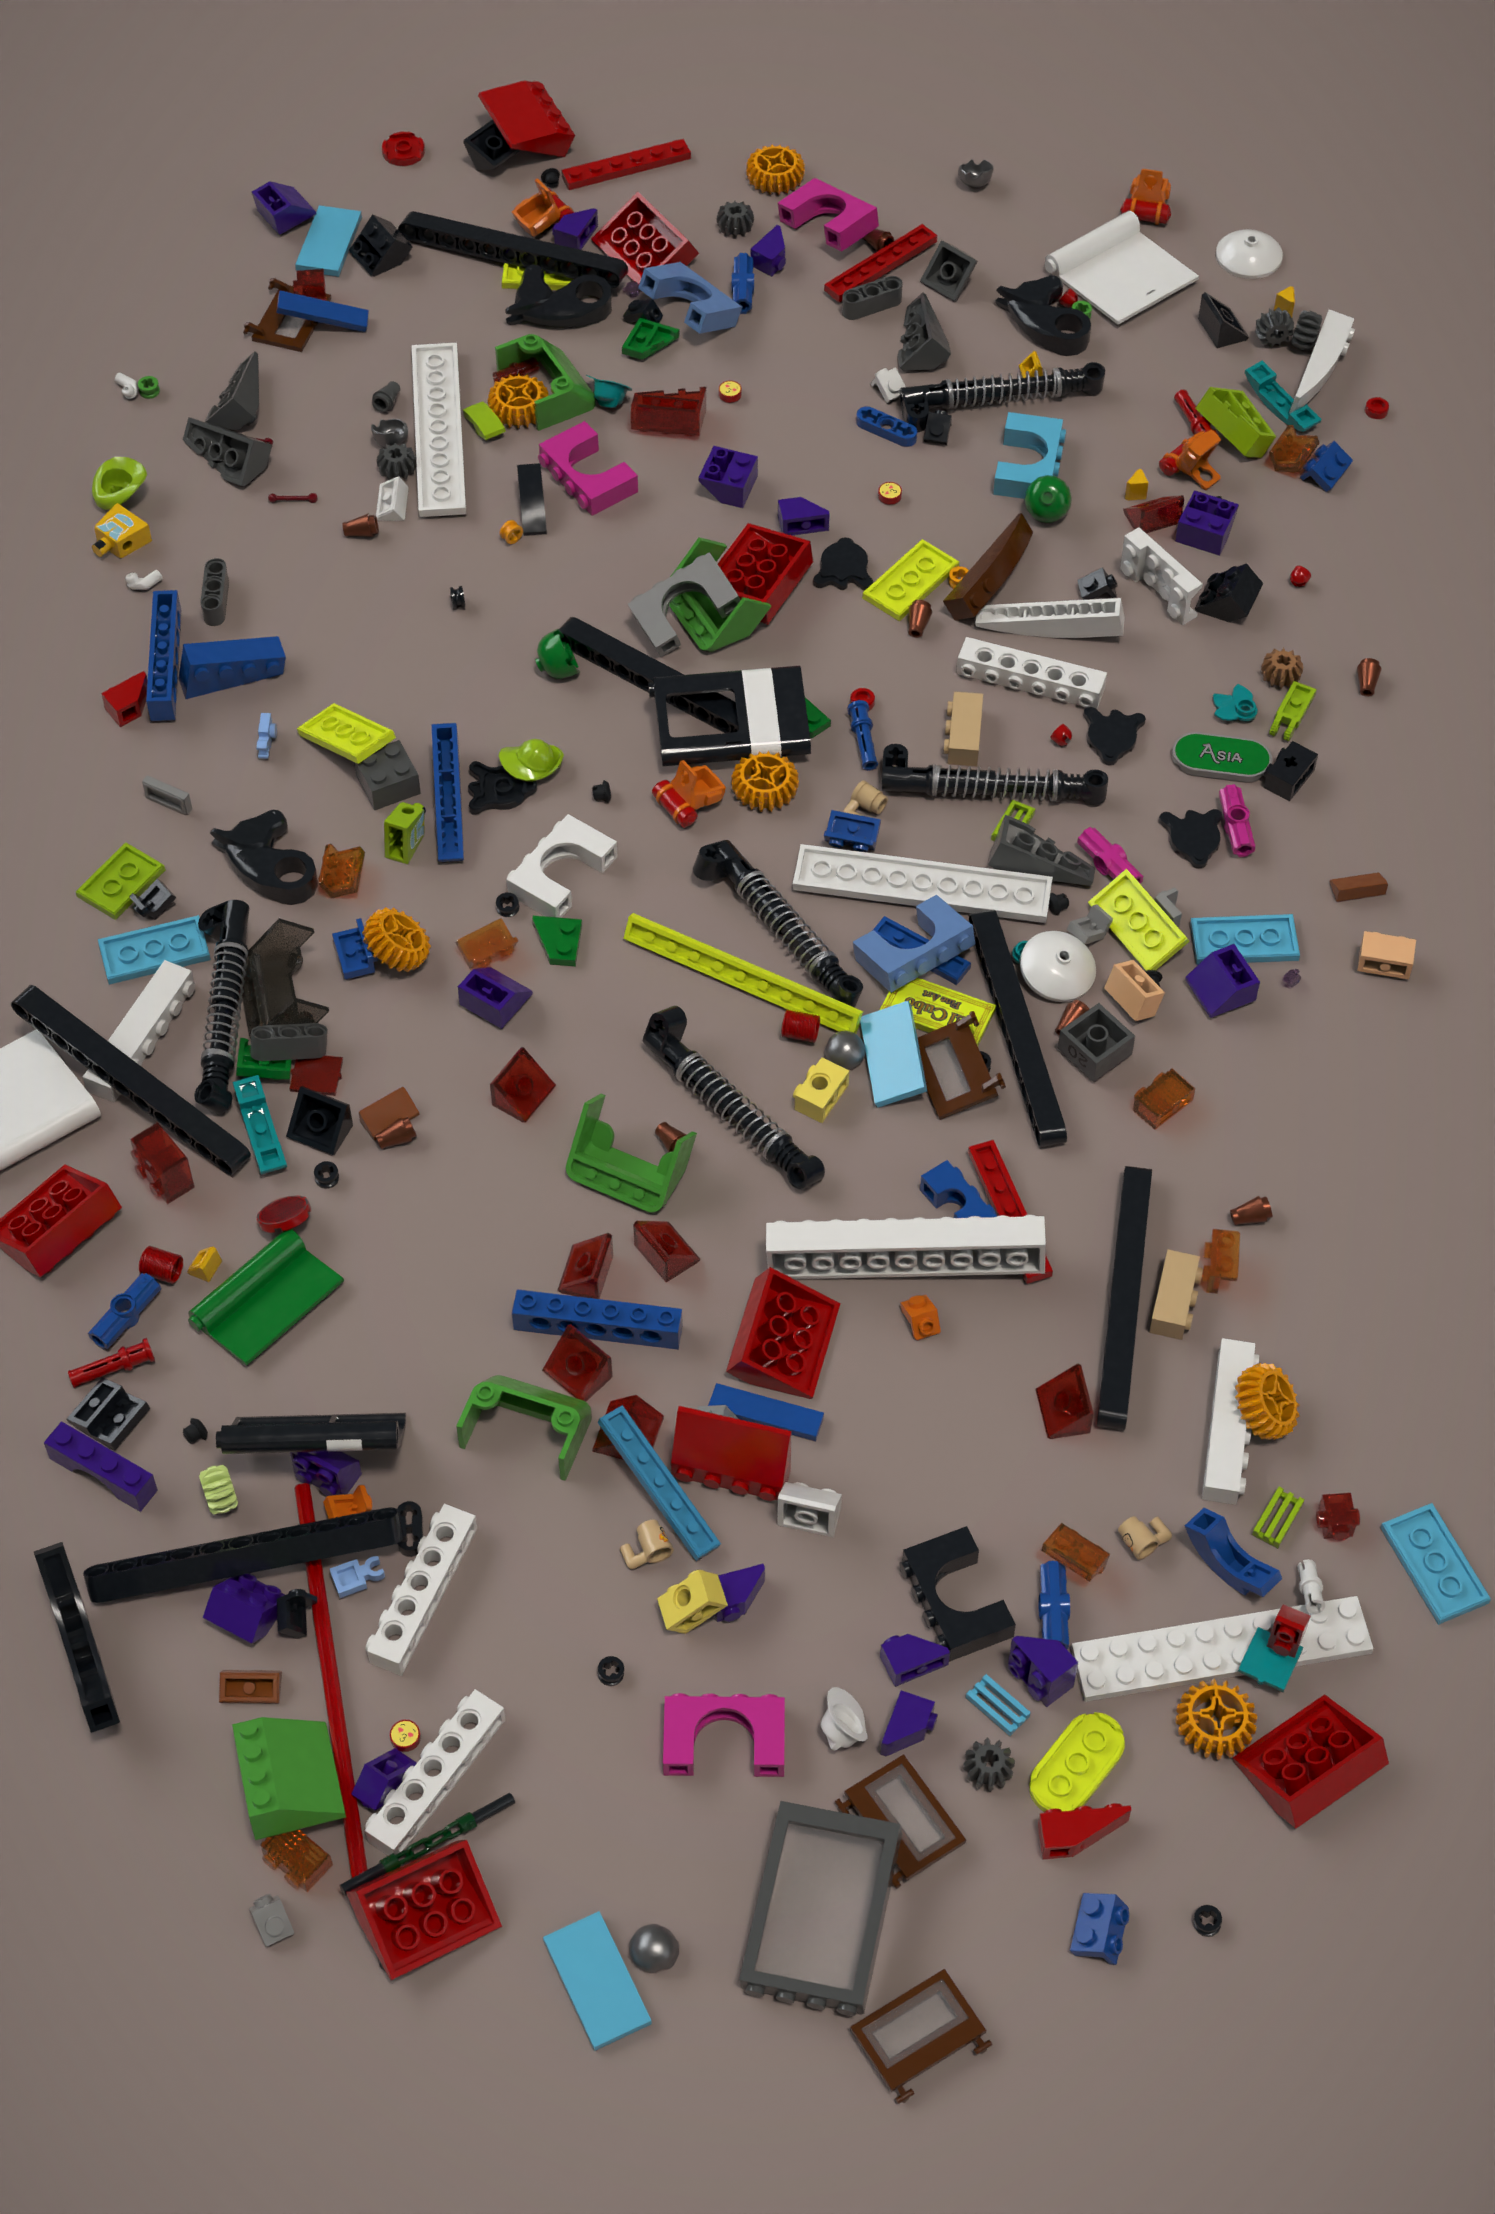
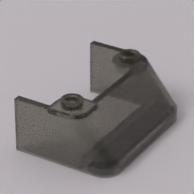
(268, 978)

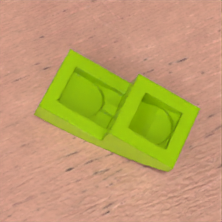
(484, 420)

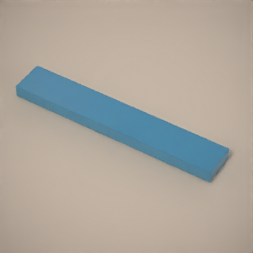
(659, 1483)

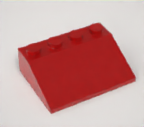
(528, 118)
(643, 238)
(766, 565)
(56, 1219)
(783, 1335)
(730, 1453)
(1312, 1760)
(425, 1908)

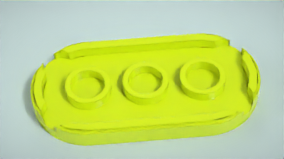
(1077, 1763)

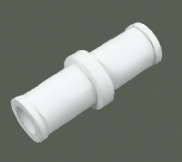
(1311, 1586)

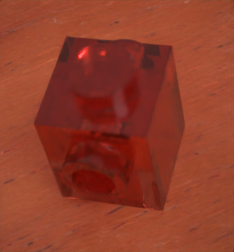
(310, 284)
(1337, 1516)

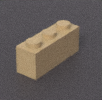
(963, 728)
(1176, 1295)

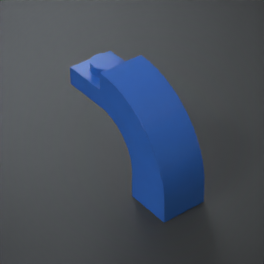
(1225, 1556)

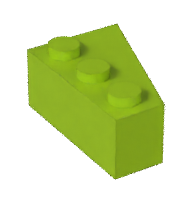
(1237, 420)

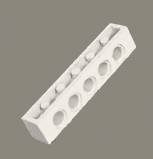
(1031, 673)
(396, 1654)
(397, 1837)

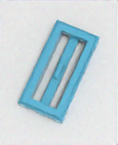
(980, 1688)

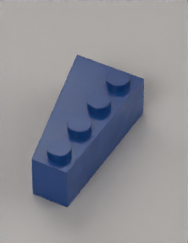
(228, 664)

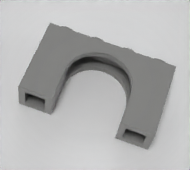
(700, 576)

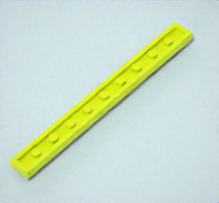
(741, 974)

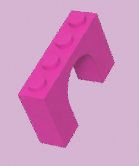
(816, 198)
(591, 491)
(690, 1714)

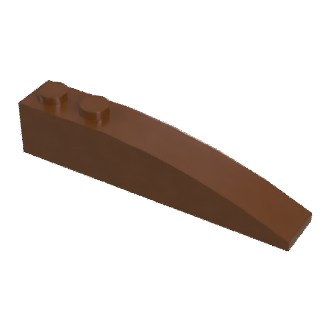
(989, 571)

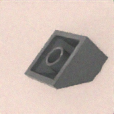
(949, 270)

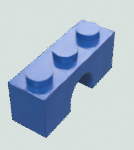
(947, 1185)

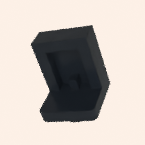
(643, 309)
(938, 427)
(1097, 584)
(153, 900)
(292, 1612)

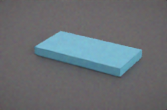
(329, 240)
(1256, 937)
(144, 950)
(893, 1054)
(1435, 1563)
(597, 1980)

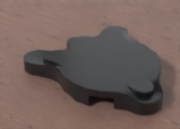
(843, 564)
(1112, 733)
(497, 788)
(1194, 835)

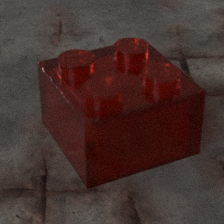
(161, 1163)

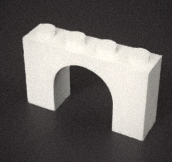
(567, 840)

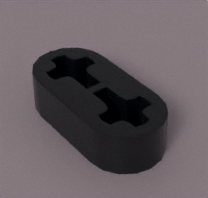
(415, 1528)

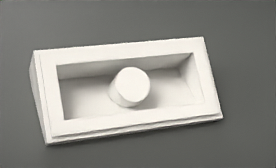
(392, 500)

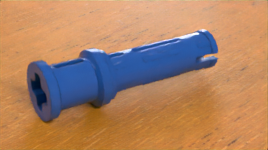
(862, 726)

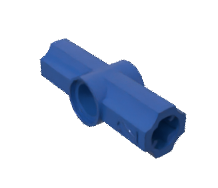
(743, 281)
(134, 1300)
(1054, 1602)

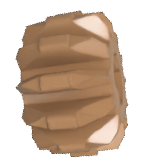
(1282, 668)

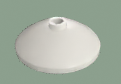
(1249, 254)
(1052, 976)

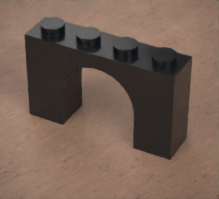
(956, 1630)

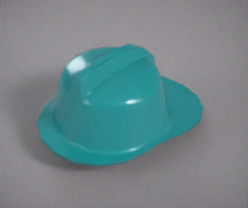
(609, 393)

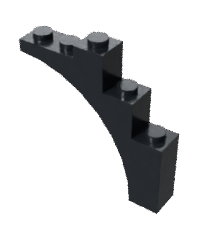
(77, 1637)

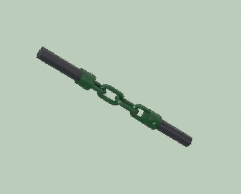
(464, 1823)

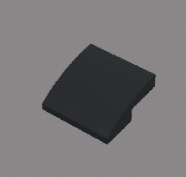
(108, 1413)

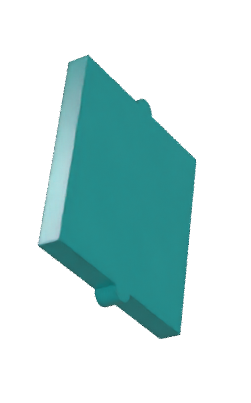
(1265, 1664)

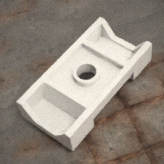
(1149, 561)

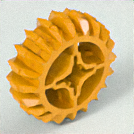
(775, 169)
(514, 399)
(764, 786)
(396, 939)
(1267, 1401)
(1237, 1715)

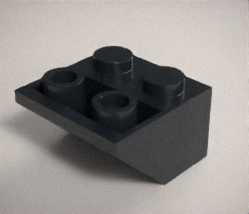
(380, 246)
(1230, 594)

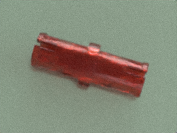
(522, 368)

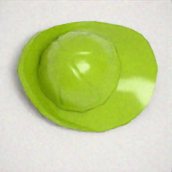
(117, 481)
(531, 760)

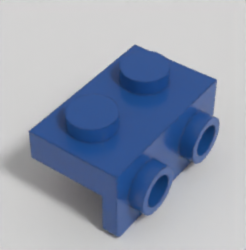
(1327, 466)
(852, 831)
(353, 952)
(1100, 1927)

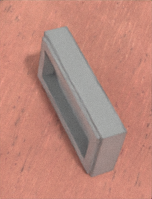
(167, 795)

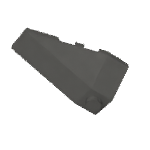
(924, 338)
(239, 399)
(231, 453)
(1025, 852)

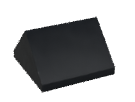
(488, 147)
(1220, 322)
(319, 1121)

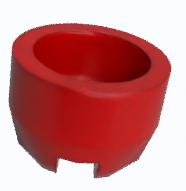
(1068, 298)
(1300, 576)
(1061, 734)

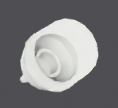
(843, 1720)

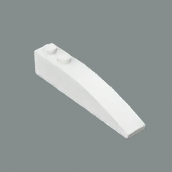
(1324, 357)
(1056, 618)

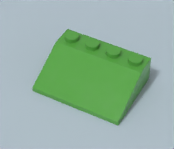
(287, 1774)

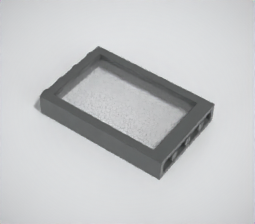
(821, 1908)

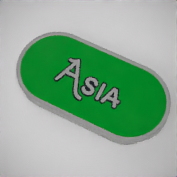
(1221, 756)

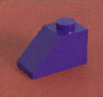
(576, 228)
(769, 252)
(801, 516)
(740, 1591)
(911, 1657)
(908, 1723)
(380, 1777)

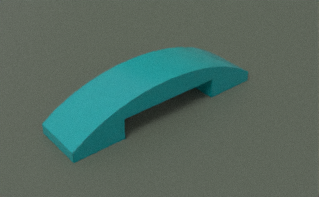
(1277, 400)
(259, 1124)

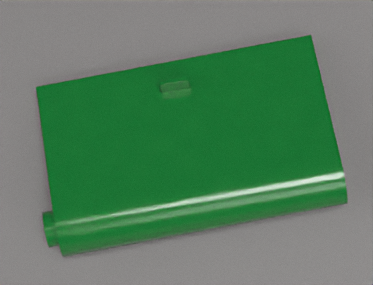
(264, 1297)

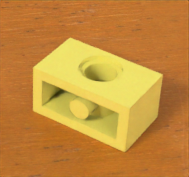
(819, 1103)
(692, 1601)

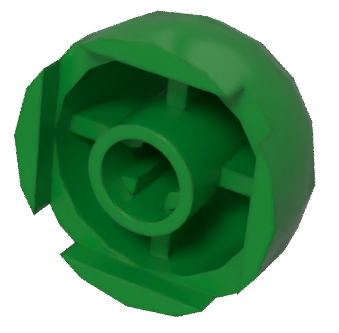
(1048, 499)
(556, 657)

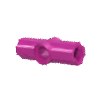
(1237, 820)
(1106, 857)

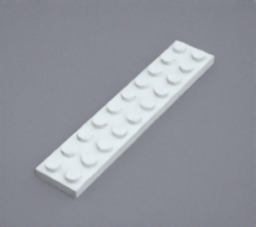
(438, 430)
(916, 880)
(1209, 1650)

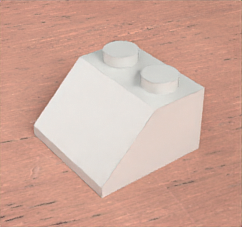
(809, 1508)

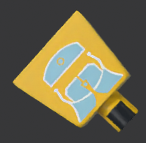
(120, 533)

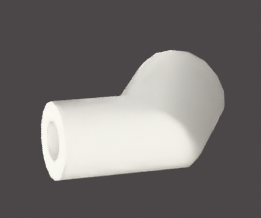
(130, 385)
(143, 583)

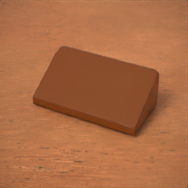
(1359, 886)
(387, 1110)
(250, 1686)

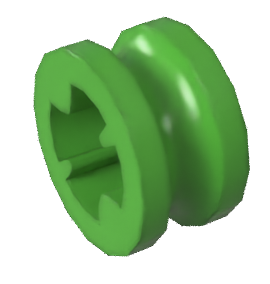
(1083, 306)
(148, 387)

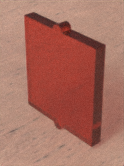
(317, 1074)

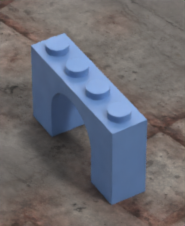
(709, 307)
(899, 966)

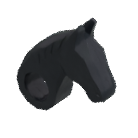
(561, 307)
(1043, 323)
(260, 865)

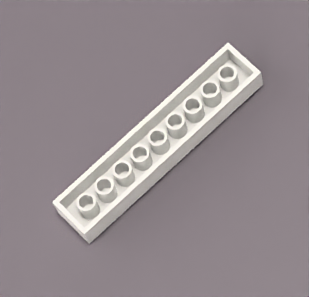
(907, 1247)

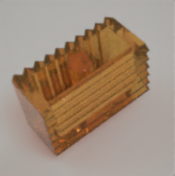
(1163, 1098)
(297, 1857)

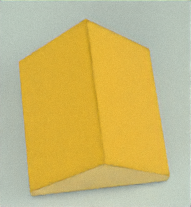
(1285, 300)
(1031, 364)
(1137, 486)
(205, 1264)

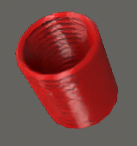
(800, 1026)
(161, 1264)

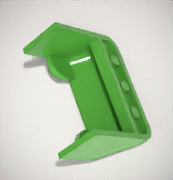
(570, 391)
(701, 616)
(619, 1174)
(566, 1413)

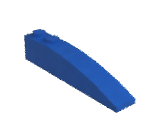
(447, 792)

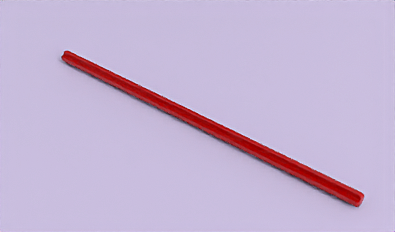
(333, 1694)

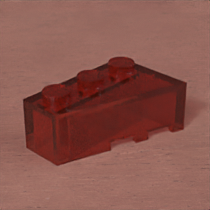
(670, 412)

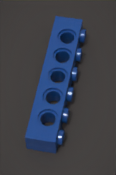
(164, 655)
(598, 1319)

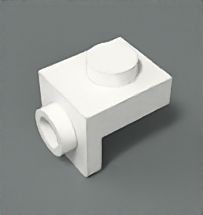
(888, 383)

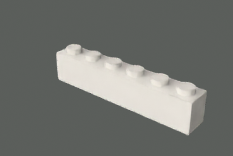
(146, 1021)
(1227, 1429)

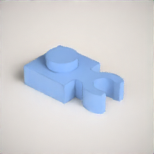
(266, 731)
(352, 1577)

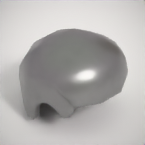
(975, 174)
(390, 432)
(845, 1049)
(653, 1948)

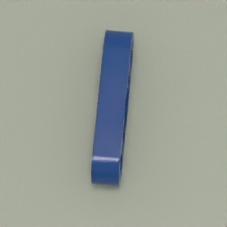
(900, 433)

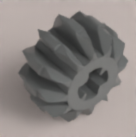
(735, 218)
(1274, 327)
(1306, 330)
(396, 461)
(999, 1769)

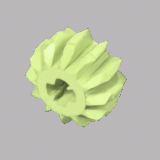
(218, 1489)

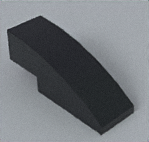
(531, 499)

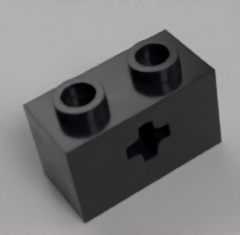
(1290, 770)

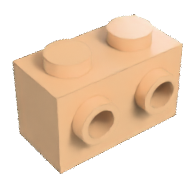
(1386, 955)
(1134, 990)

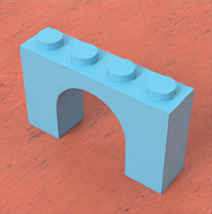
(1034, 433)

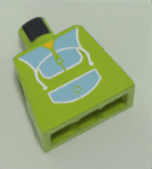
(404, 831)

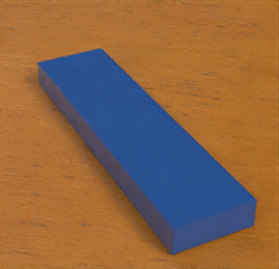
(322, 311)
(904, 938)
(769, 1411)

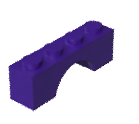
(125, 1479)

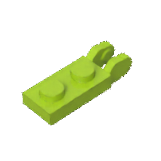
(1293, 709)

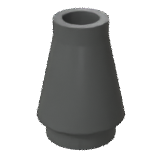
(385, 397)

